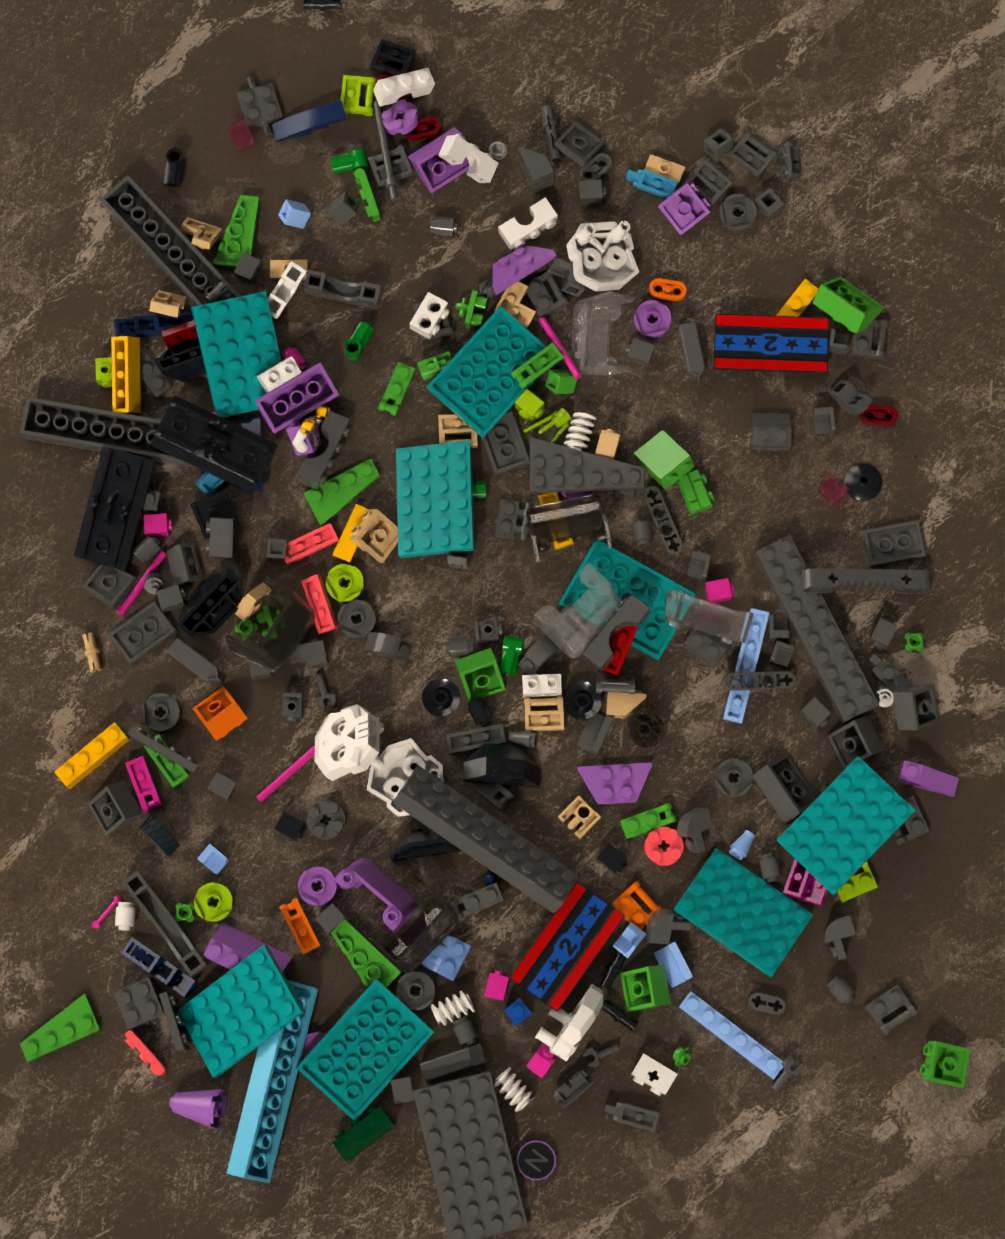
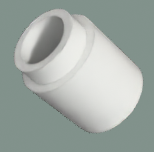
(125, 916)

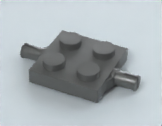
(259, 106)

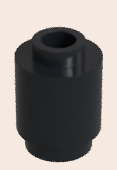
(480, 712)

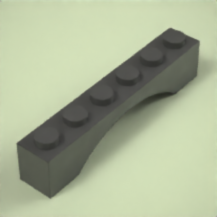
(165, 924)

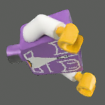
(305, 433)

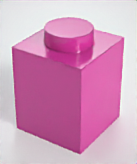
(157, 525)
(719, 590)
(496, 985)
(542, 1061)

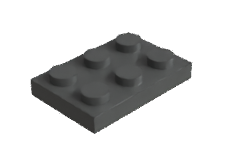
(174, 1021)

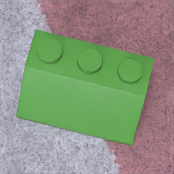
(847, 304)

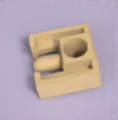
(167, 303)
(252, 601)
(588, 822)

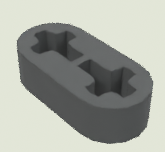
(765, 1008)

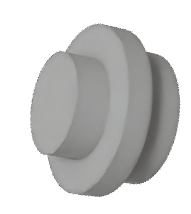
(498, 150)

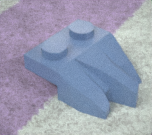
(447, 957)

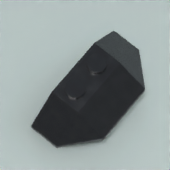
(182, 361)
(211, 604)
(502, 766)
(422, 844)

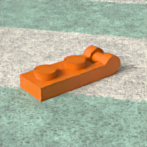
(300, 927)

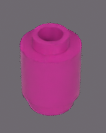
(301, 363)

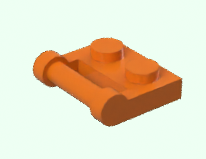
(631, 909)

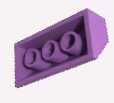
(296, 398)
(232, 946)

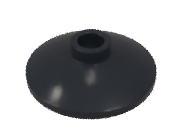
(862, 491)
(438, 688)
(579, 691)

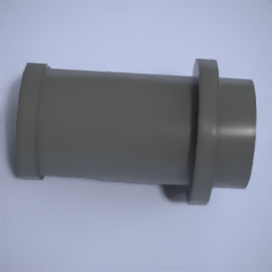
(216, 293)

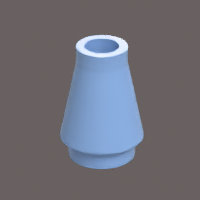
(741, 846)

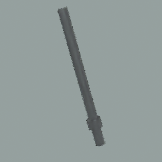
(391, 182)

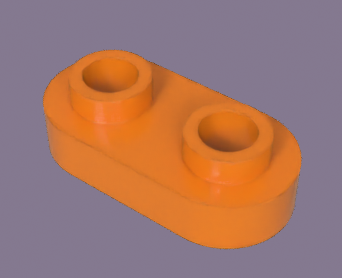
(668, 288)

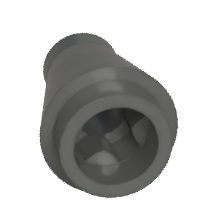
(523, 738)

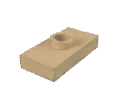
(665, 168)
(278, 267)

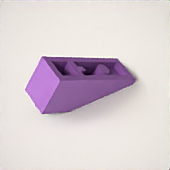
(927, 778)

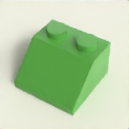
(480, 674)
(645, 988)

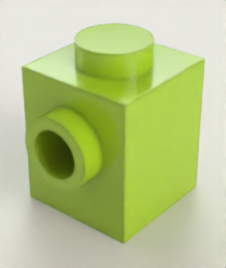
(104, 371)
(529, 405)

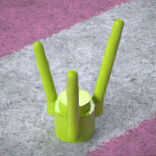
(558, 418)

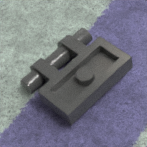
(507, 520)

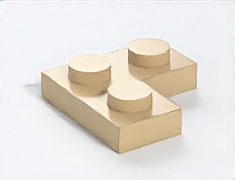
(203, 234)
(511, 303)

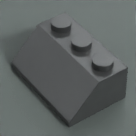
(785, 788)

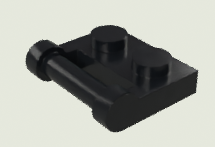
(393, 54)

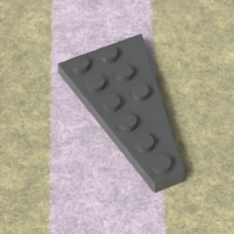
(571, 470)

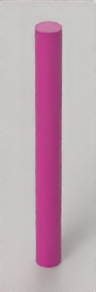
(553, 337)
(140, 584)
(286, 774)

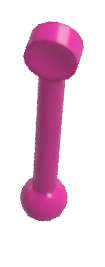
(96, 924)

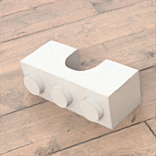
(392, 88)
(481, 164)
(516, 234)
(285, 288)

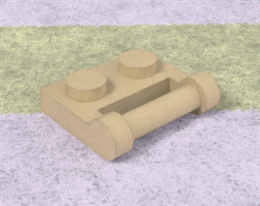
(453, 426)
(544, 720)

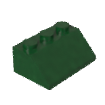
(363, 1133)

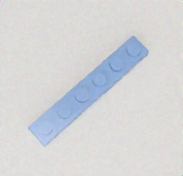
(746, 662)
(731, 1035)

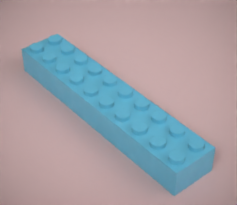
(270, 1094)

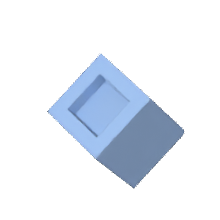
(294, 214)
(213, 859)
(629, 940)

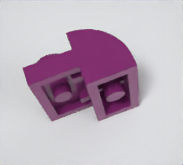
(804, 886)

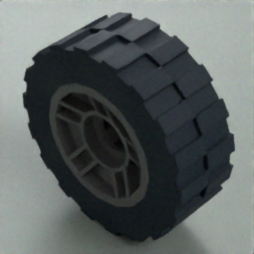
(159, 836)

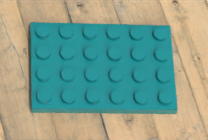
(236, 347)
(479, 377)
(435, 499)
(629, 579)
(845, 825)
(743, 912)
(240, 1011)
(365, 1049)

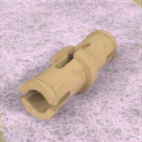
(92, 652)

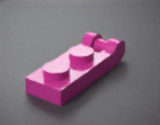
(143, 783)

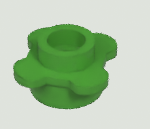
(241, 628)
(914, 637)
(187, 917)
(682, 1056)

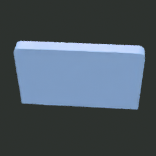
(674, 963)

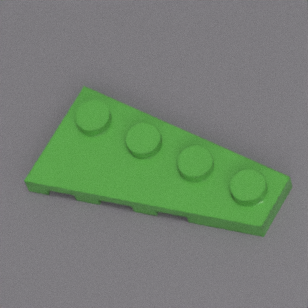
(239, 233)
(340, 491)
(364, 956)
(65, 1028)

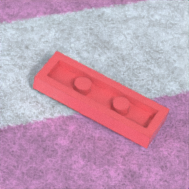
(310, 543)
(320, 603)

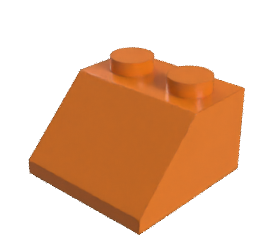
(220, 713)

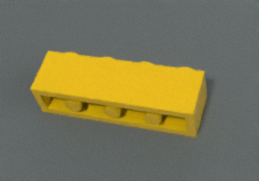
(126, 374)
(92, 756)

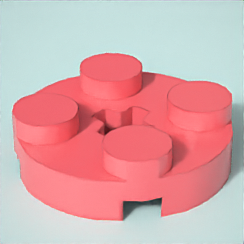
(670, 837)

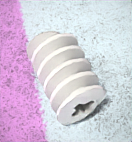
(579, 430)
(452, 1008)
(513, 1089)

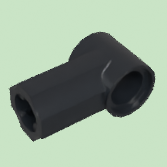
(173, 169)

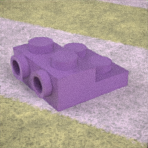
(685, 207)

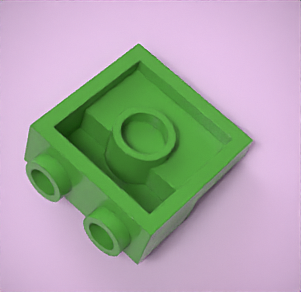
(945, 1064)

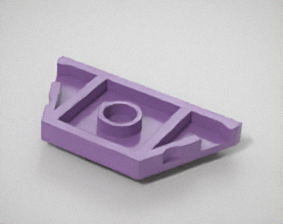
(518, 265)
(615, 782)

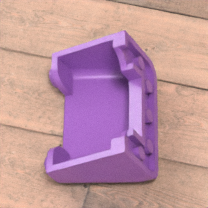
(400, 903)

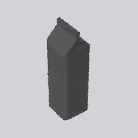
(692, 350)
(194, 661)
(452, 1062)

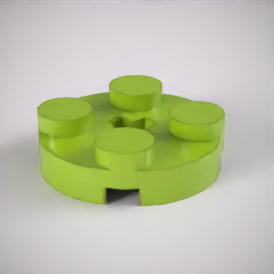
(345, 572)
(223, 907)

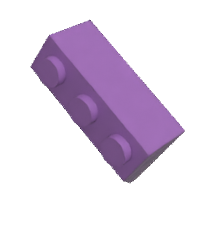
(432, 168)

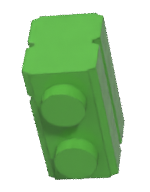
(695, 493)

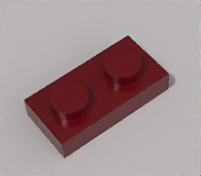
(180, 334)

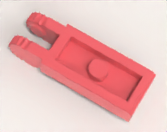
(146, 1054)

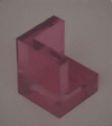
(240, 135)
(832, 491)

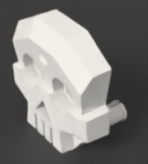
(601, 243)
(348, 742)
(397, 769)
(574, 1024)

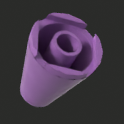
(201, 1106)

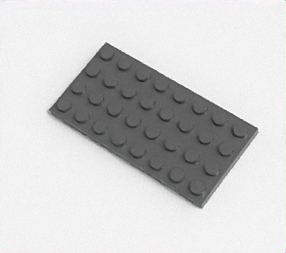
(470, 1157)

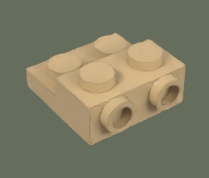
(375, 535)

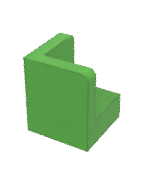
(561, 381)

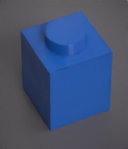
(518, 1012)

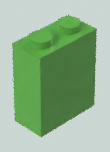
(664, 459)

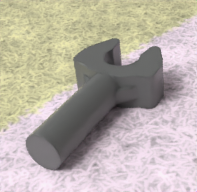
(324, 693)
(600, 1054)
(788, 1070)

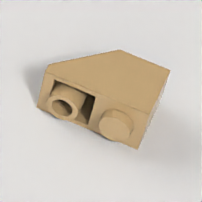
(608, 444)
(623, 704)

